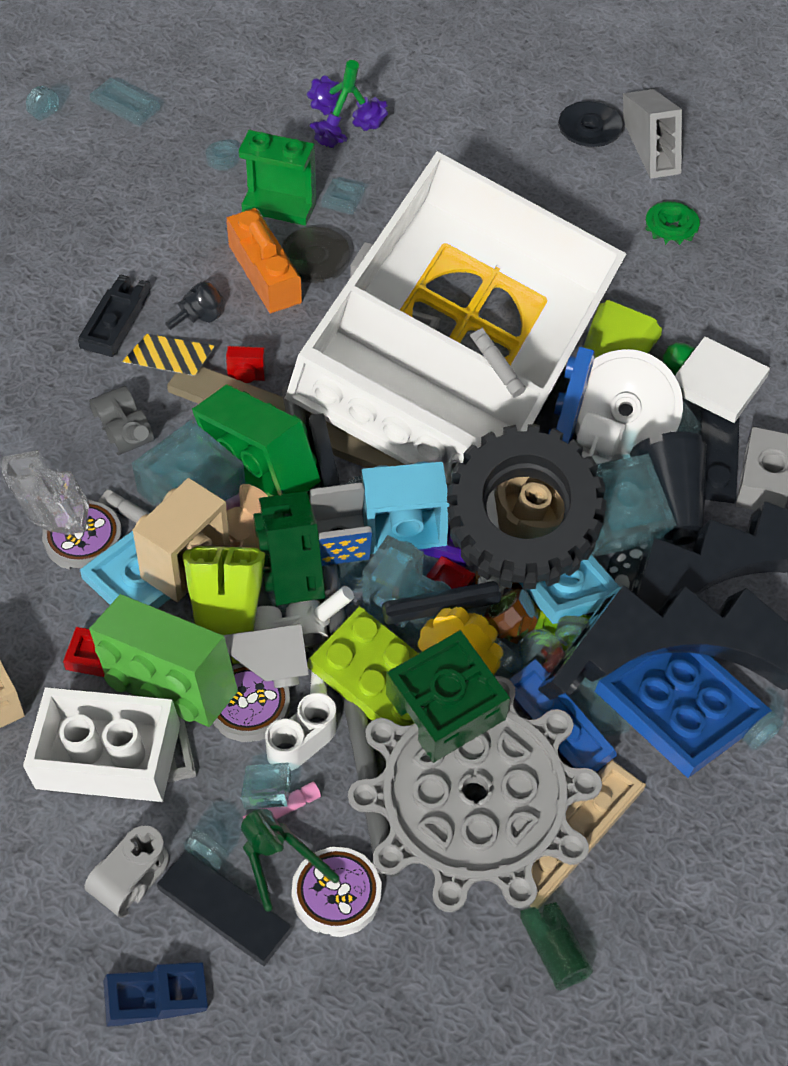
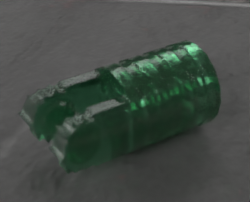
(556, 945)

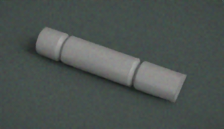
(498, 362)
(123, 506)

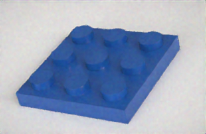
(683, 706)

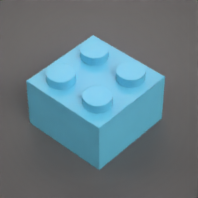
(406, 504)

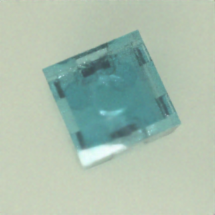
(185, 455)
(634, 505)

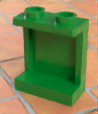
(279, 176)

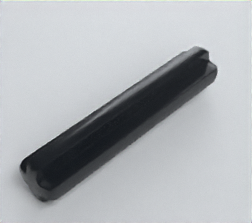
(431, 603)

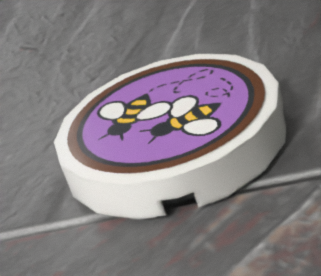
(339, 906)

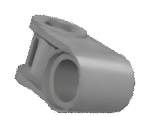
(125, 874)

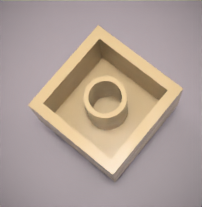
(182, 521)

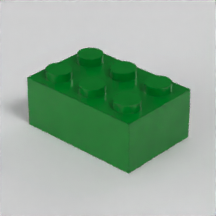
(263, 438)

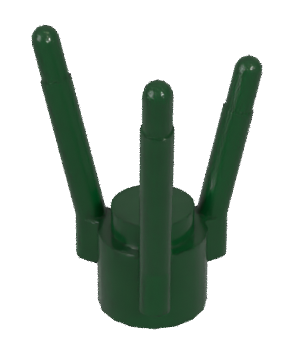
(267, 837)

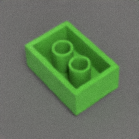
(164, 659)

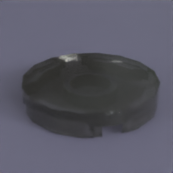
(317, 253)

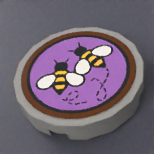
(79, 549)
(252, 707)

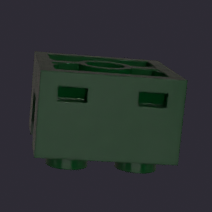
(291, 548)
(447, 695)

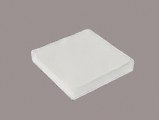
(720, 379)

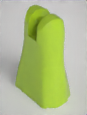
(620, 329)
(224, 587)

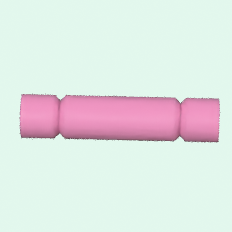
(296, 800)

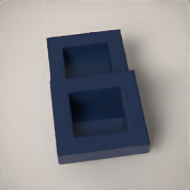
(155, 995)

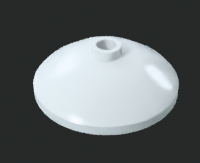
(641, 382)

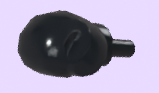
(199, 303)

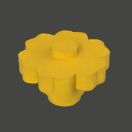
(474, 627)

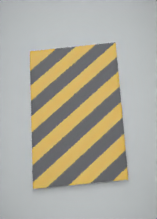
(169, 354)

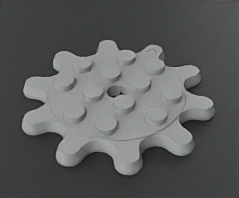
(484, 840)

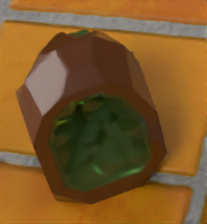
(513, 615)

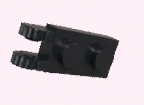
(113, 317)

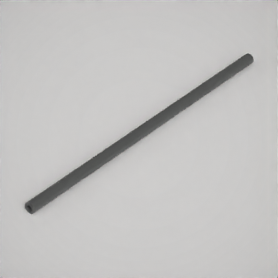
(356, 719)

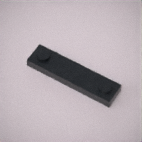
(722, 456)

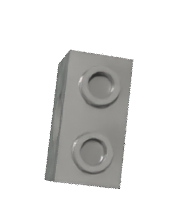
(764, 470)

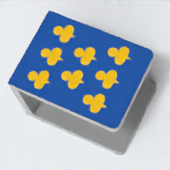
(341, 508)

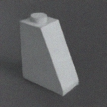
(655, 131)

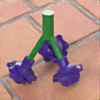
(328, 97)

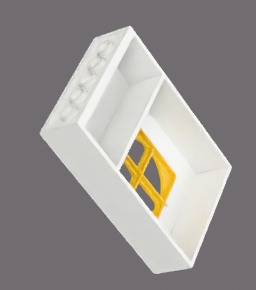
(425, 391)

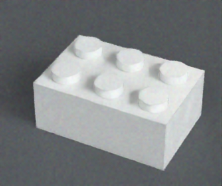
(102, 744)

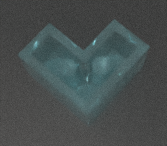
(396, 574)

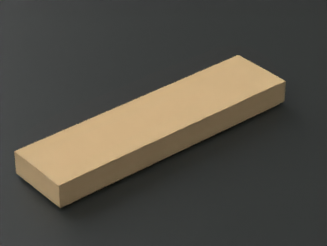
(591, 820)

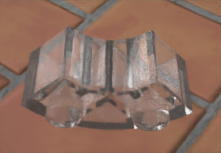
(46, 496)

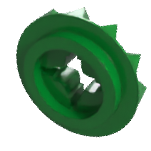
(672, 212)

